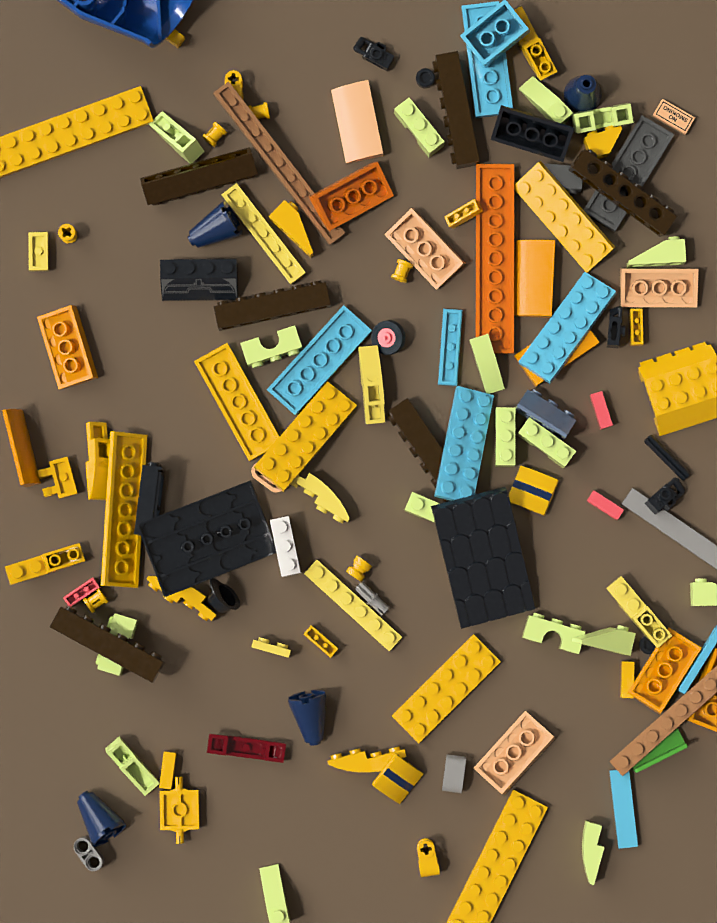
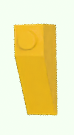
(290, 223)

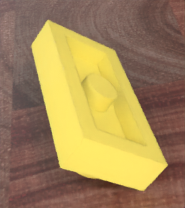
(38, 251)
(279, 649)

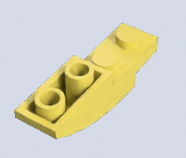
(372, 384)
(326, 498)
(638, 612)

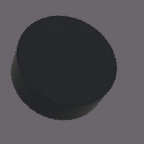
(425, 78)
(646, 645)

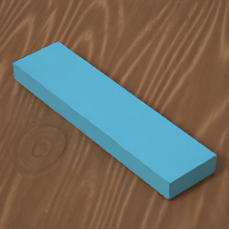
(450, 347)
(698, 662)
(623, 809)

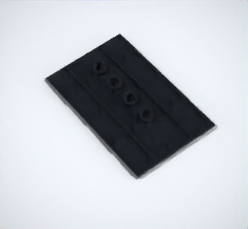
(207, 538)
(483, 557)

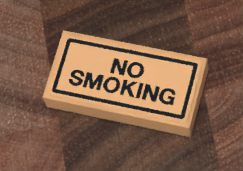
(673, 116)

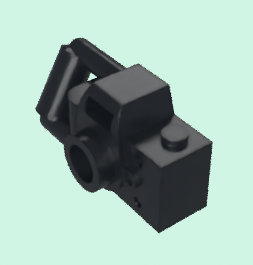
(374, 54)
(615, 328)
(665, 495)

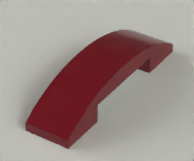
(246, 747)

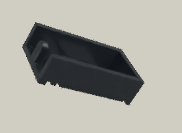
(149, 493)

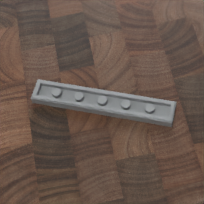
(673, 528)

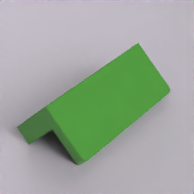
(668, 747)

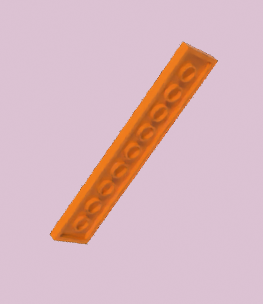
(495, 256)

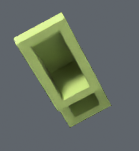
(487, 364)
(132, 766)
(591, 850)

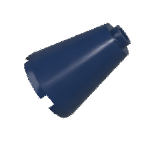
(582, 93)
(215, 227)
(309, 714)
(99, 819)

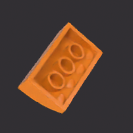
(351, 195)

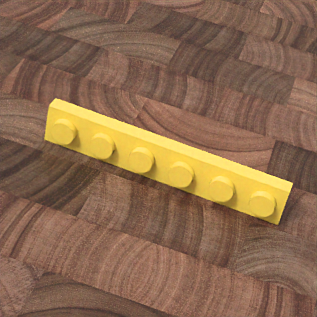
(263, 234)
(353, 605)

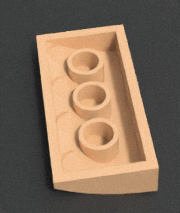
(357, 122)
(424, 248)
(658, 287)
(514, 753)

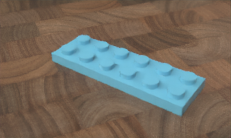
(488, 84)
(567, 327)
(319, 360)
(464, 444)

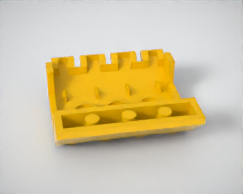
(682, 387)

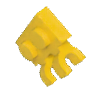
(62, 478)

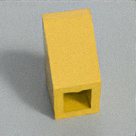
(602, 142)

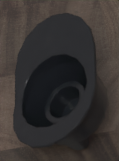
(222, 597)

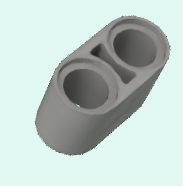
(454, 773)
(85, 856)

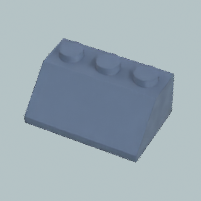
(546, 414)

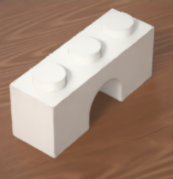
(285, 546)

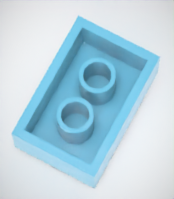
(495, 33)

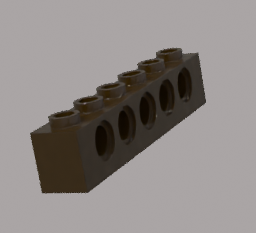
(612, 192)

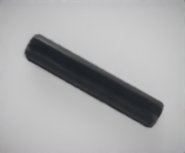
(667, 457)

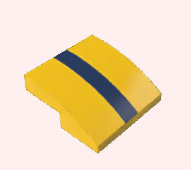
(533, 490)
(397, 779)

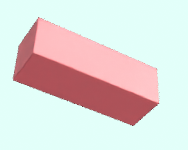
(601, 410)
(605, 505)
(81, 592)

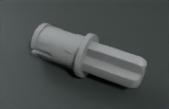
(372, 598)

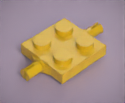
(179, 810)

